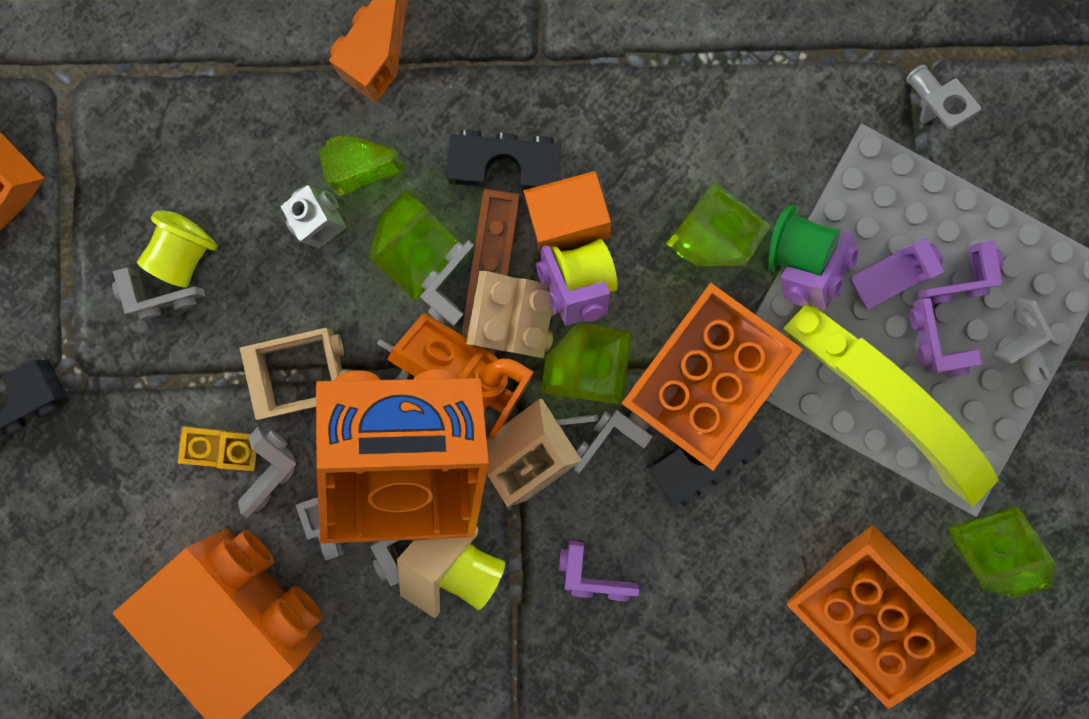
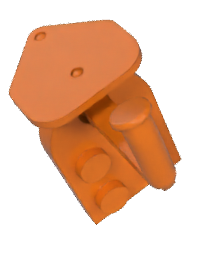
(436, 346)

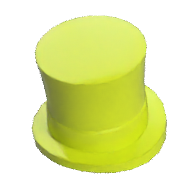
(174, 248)
(586, 266)
(473, 577)

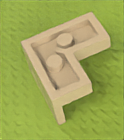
(424, 566)

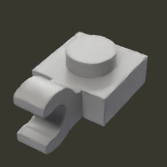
(309, 517)

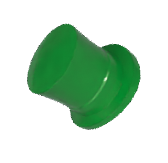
(801, 243)

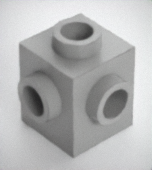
(313, 216)

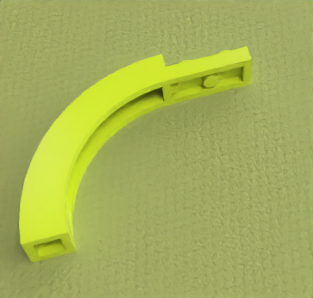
(901, 399)

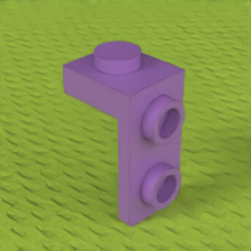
(985, 266)
(897, 272)
(816, 290)
(575, 305)
(929, 350)
(571, 564)

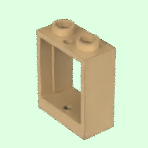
(258, 375)

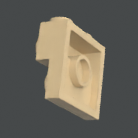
(511, 315)

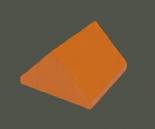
(569, 212)

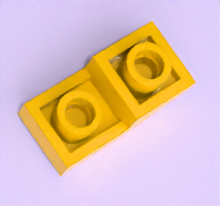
(216, 449)

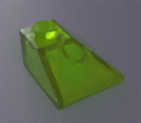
(355, 163)
(719, 231)
(410, 244)
(588, 364)
(1005, 553)

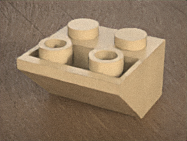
(529, 454)

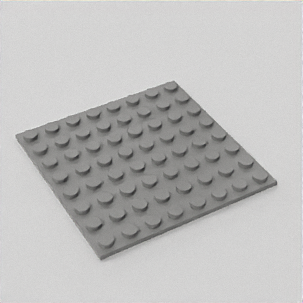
(888, 203)

